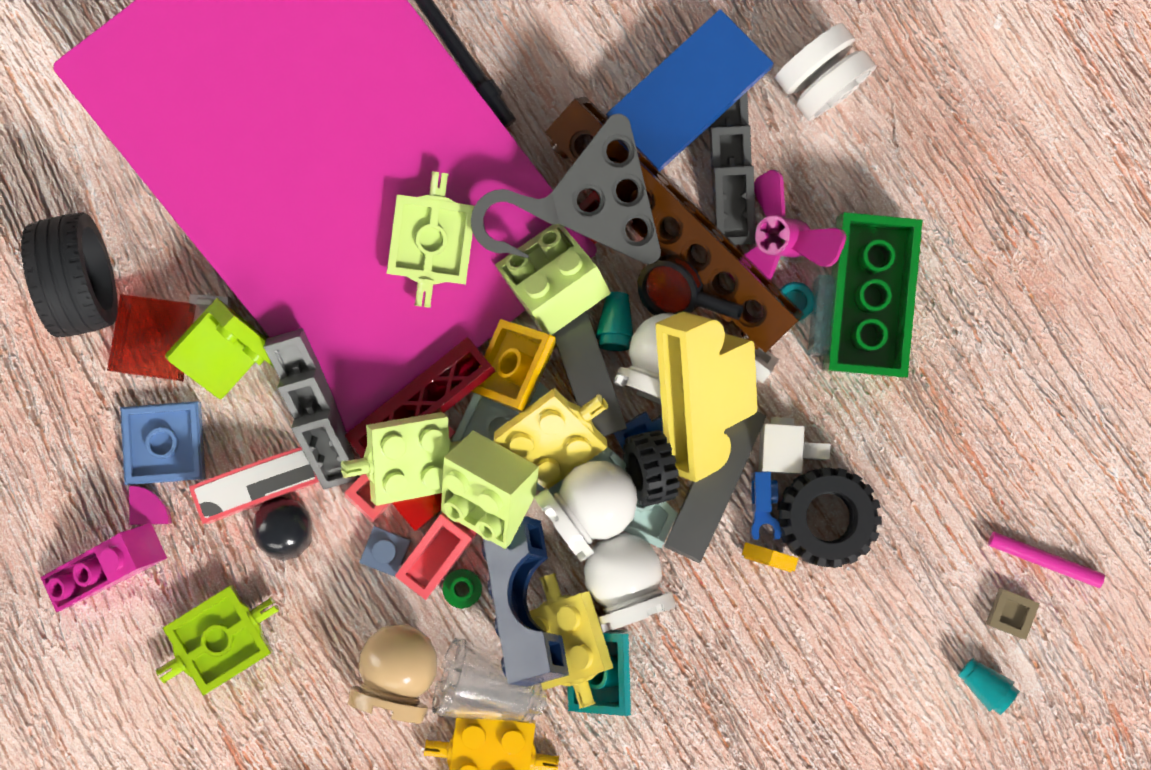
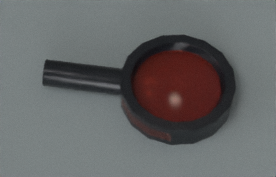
(676, 287)

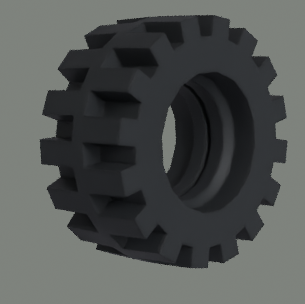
(651, 467)

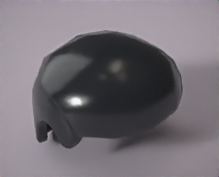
(282, 528)

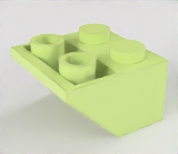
(554, 280)
(487, 488)

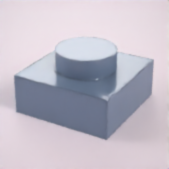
(385, 551)

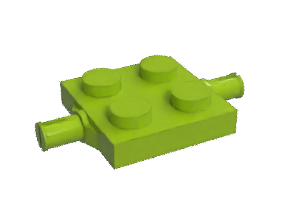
(217, 640)

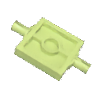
(430, 239)
(404, 458)

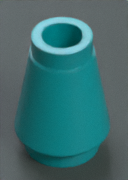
(615, 323)
(989, 686)

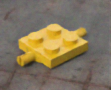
(491, 746)

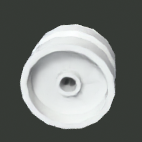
(822, 67)

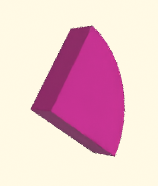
(147, 507)

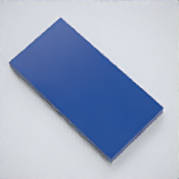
(692, 89)

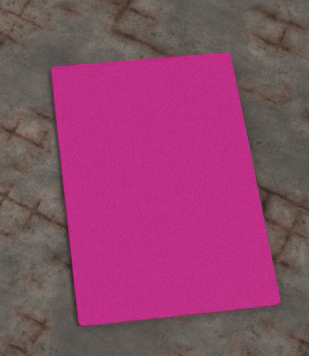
(283, 162)

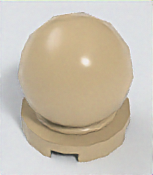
(396, 670)

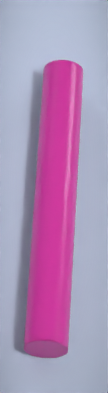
(1046, 559)

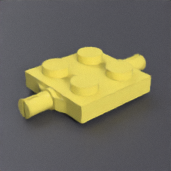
(554, 435)
(582, 637)

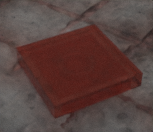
(146, 333)

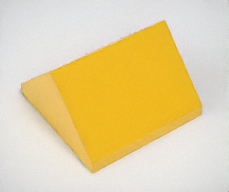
(519, 363)

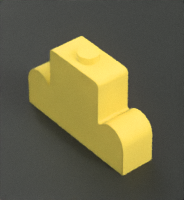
(703, 390)

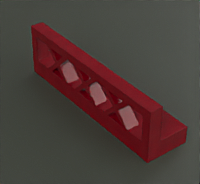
(431, 391)

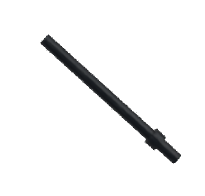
(486, 88)

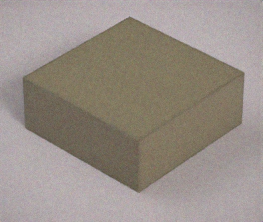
(1012, 613)

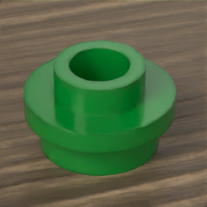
(471, 579)

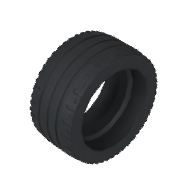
(69, 275)

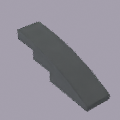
(733, 174)
(588, 372)
(312, 406)
(709, 496)

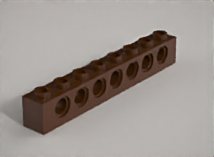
(751, 283)

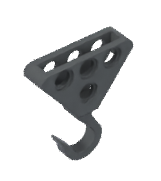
(594, 172)

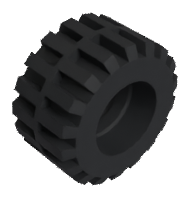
(862, 517)

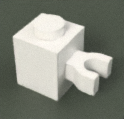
(784, 447)

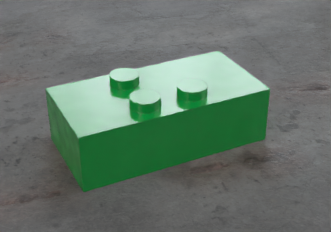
(874, 295)

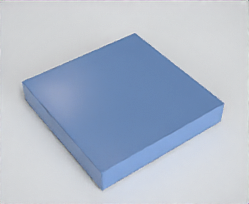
(162, 443)

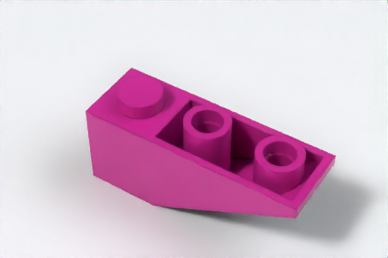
(104, 566)

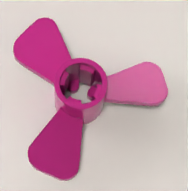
(817, 245)

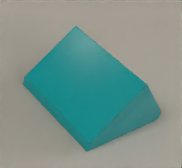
(610, 687)

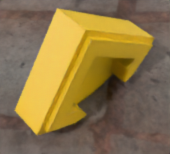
(769, 557)

